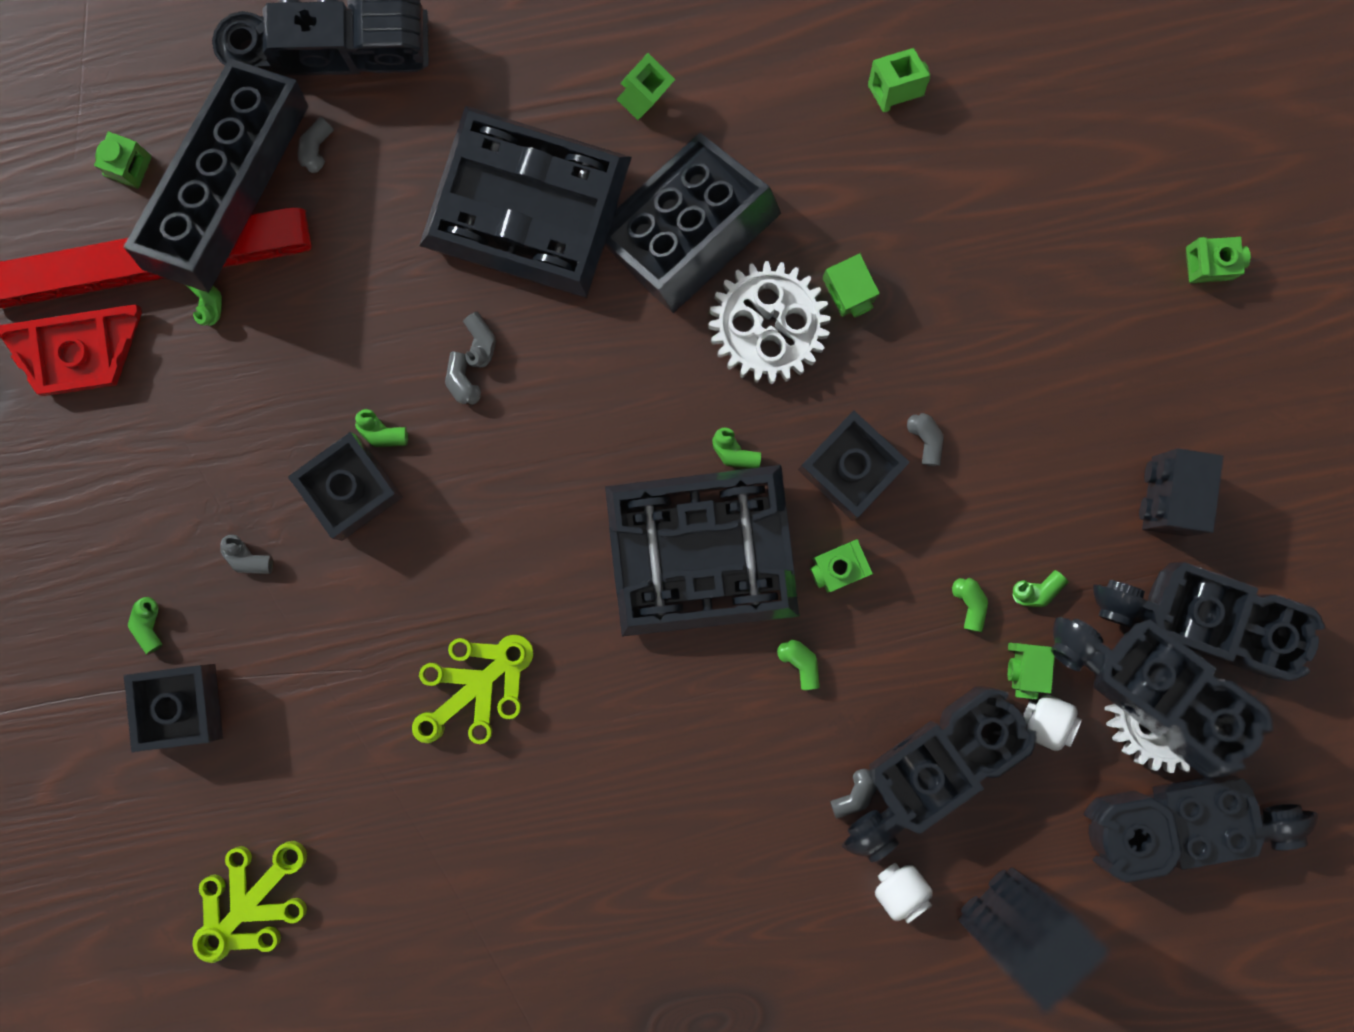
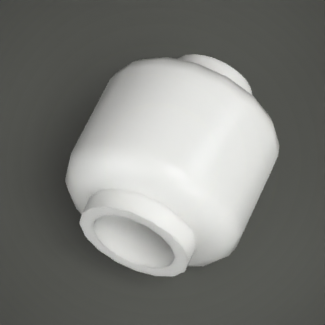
(1053, 721)
(903, 892)

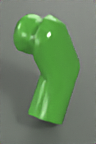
(209, 306)
(377, 433)
(731, 452)
(1039, 594)
(975, 601)
(142, 624)
(804, 660)

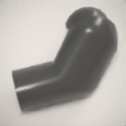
(309, 145)
(483, 342)
(458, 383)
(930, 434)
(241, 558)
(858, 798)

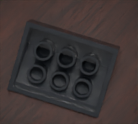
(689, 221)

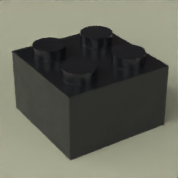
(853, 465)
(345, 487)
(1181, 492)
(173, 707)

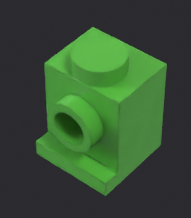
(898, 78)
(644, 86)
(115, 156)
(1205, 259)
(851, 555)
(1030, 670)

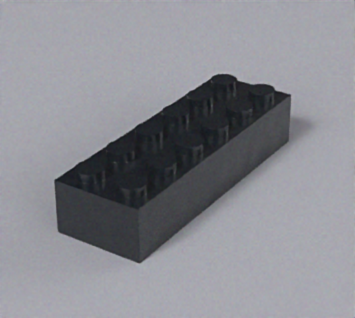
(217, 175)
(1032, 937)

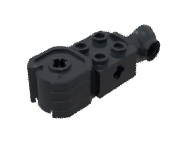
(328, 37)
(1220, 619)
(1169, 693)
(941, 768)
(1189, 827)

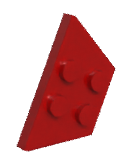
(73, 349)

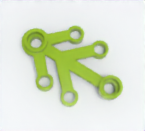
(478, 685)
(245, 905)

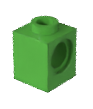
(851, 286)

